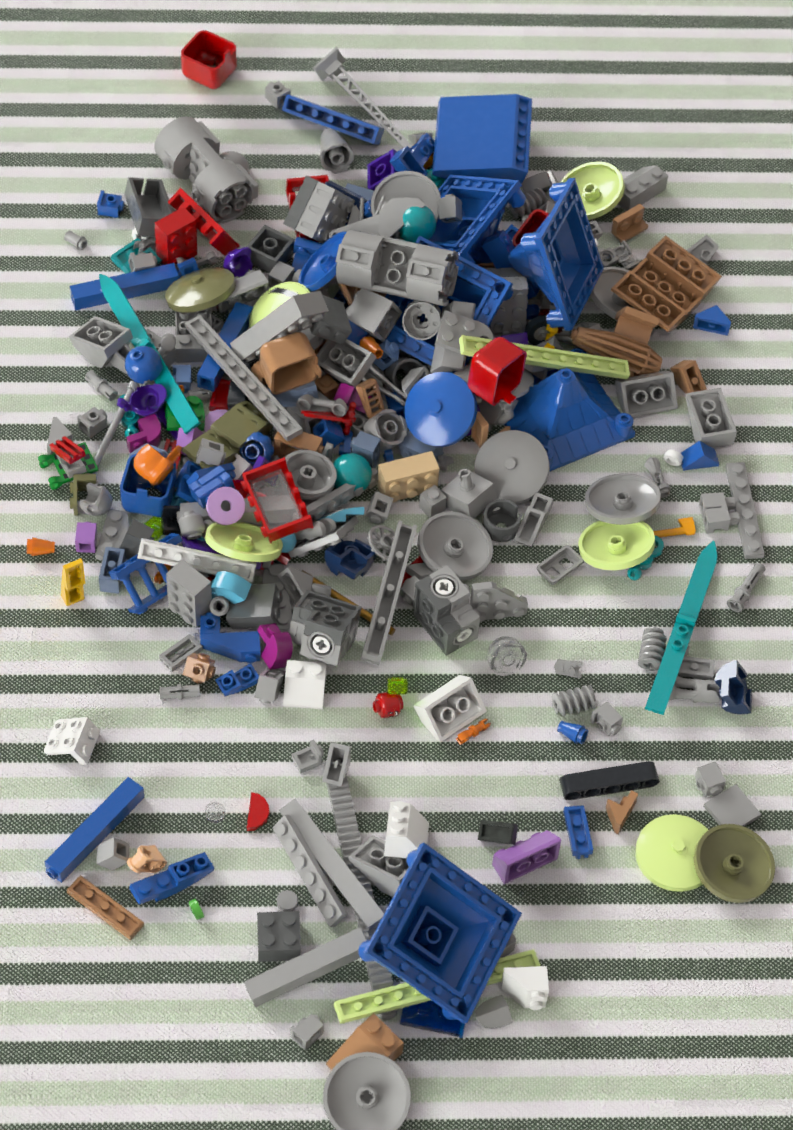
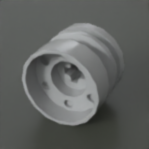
(416, 328)

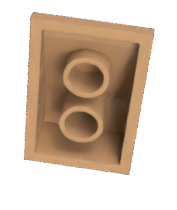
(369, 1037)

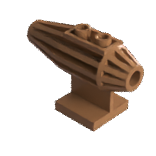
(626, 342)

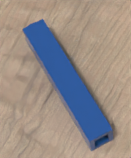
(132, 284)
(235, 325)
(94, 830)

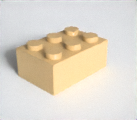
(408, 476)

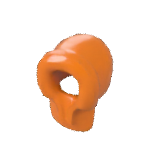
(153, 465)

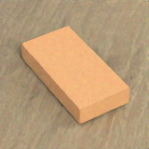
(480, 430)

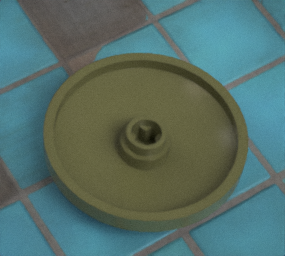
(200, 289)
(734, 863)

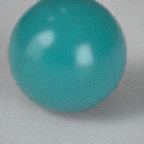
(418, 222)
(352, 470)

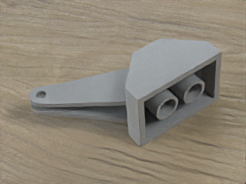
(388, 220)
(104, 343)
(350, 363)

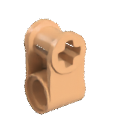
(147, 860)

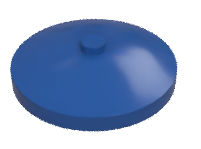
(321, 265)
(440, 409)

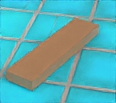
(105, 907)

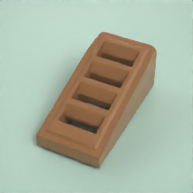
(361, 389)

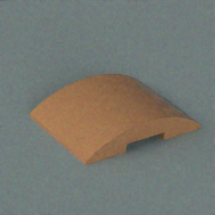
(667, 284)

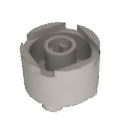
(388, 427)

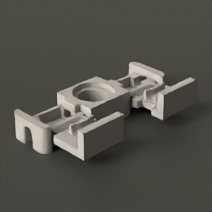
(619, 253)

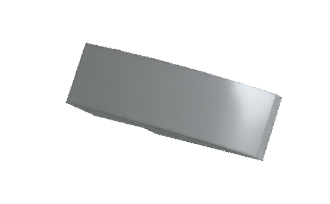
(534, 519)

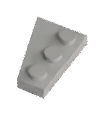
(113, 532)

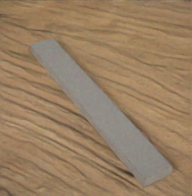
(334, 866)

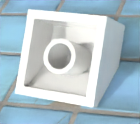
(304, 684)
(526, 986)

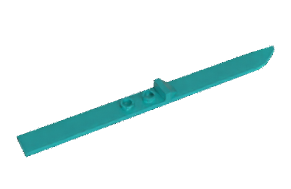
(127, 317)
(682, 630)

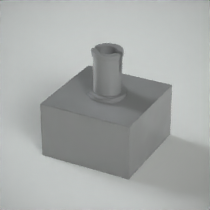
(469, 493)

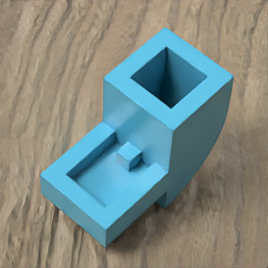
(230, 587)

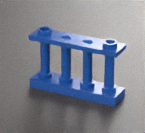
(123, 572)

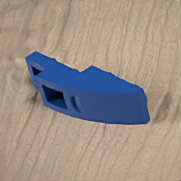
(173, 880)

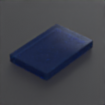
(430, 1018)

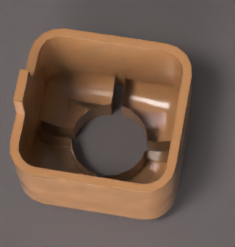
(288, 362)

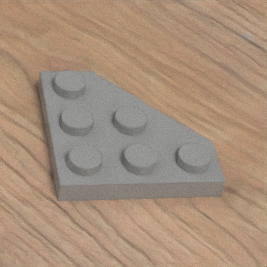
(319, 543)
(496, 602)

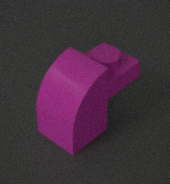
(348, 395)
(149, 432)
(278, 646)

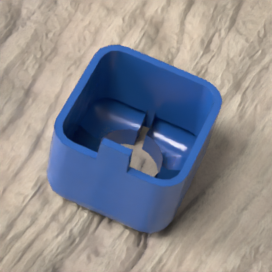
(135, 497)

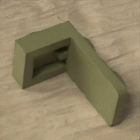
(80, 484)

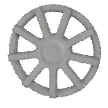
(384, 541)

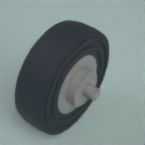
(537, 330)

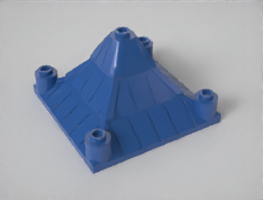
(481, 213)
(561, 256)
(472, 286)
(570, 416)
(442, 933)

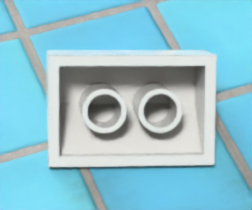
(450, 707)
(404, 830)

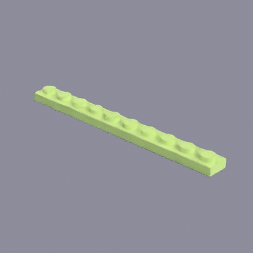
(557, 358)
(406, 995)

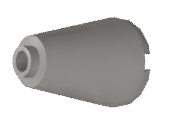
(335, 152)

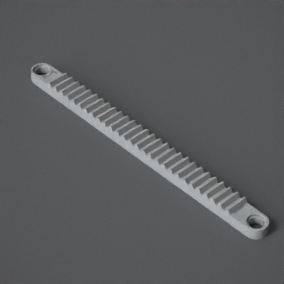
(349, 841)

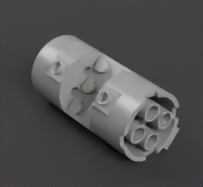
(217, 183)
(396, 267)

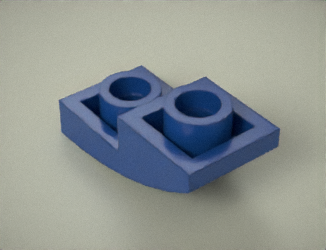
(240, 680)

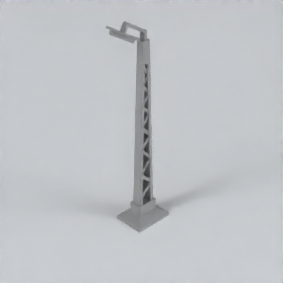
(332, 66)

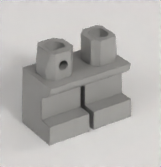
(715, 511)

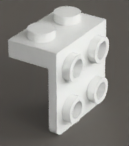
(73, 737)

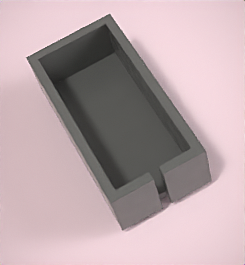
(148, 207)

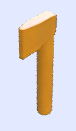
(687, 528)

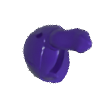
(238, 261)
(145, 400)

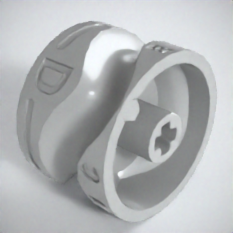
(311, 474)

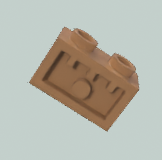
(629, 223)

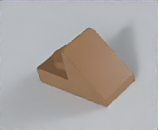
(620, 812)

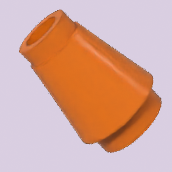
(371, 345)
(39, 546)

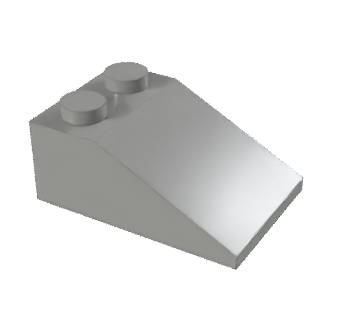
(710, 418)
(381, 870)

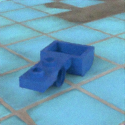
(415, 157)

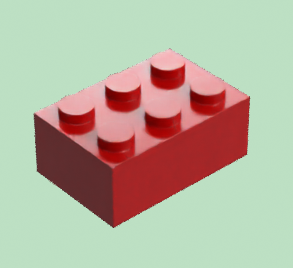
(176, 237)

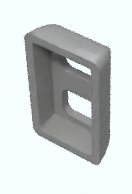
(553, 562)

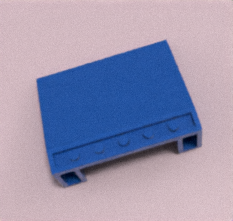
(483, 136)

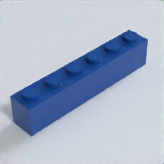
(333, 119)

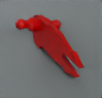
(348, 419)

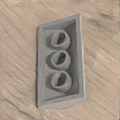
(447, 360)

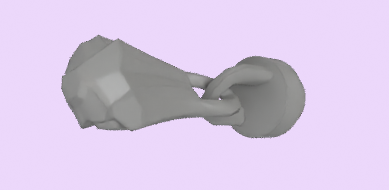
(653, 466)

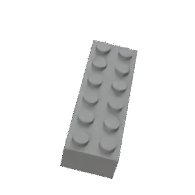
(290, 317)

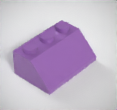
(526, 856)

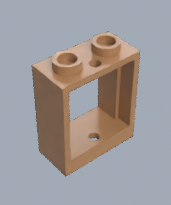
(303, 441)

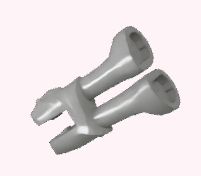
(320, 529)
(702, 691)

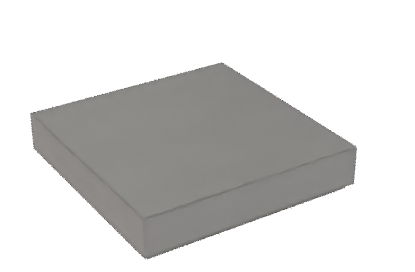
(732, 808)

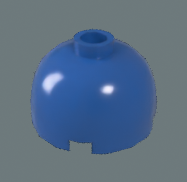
(143, 364)

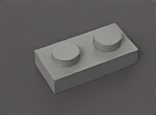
(697, 668)

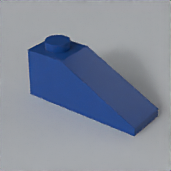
(234, 645)

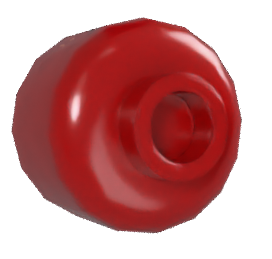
(388, 705)

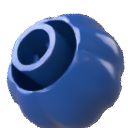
(261, 446)

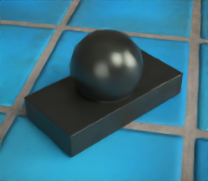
(498, 832)

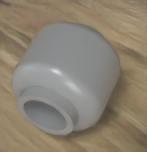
(191, 525)

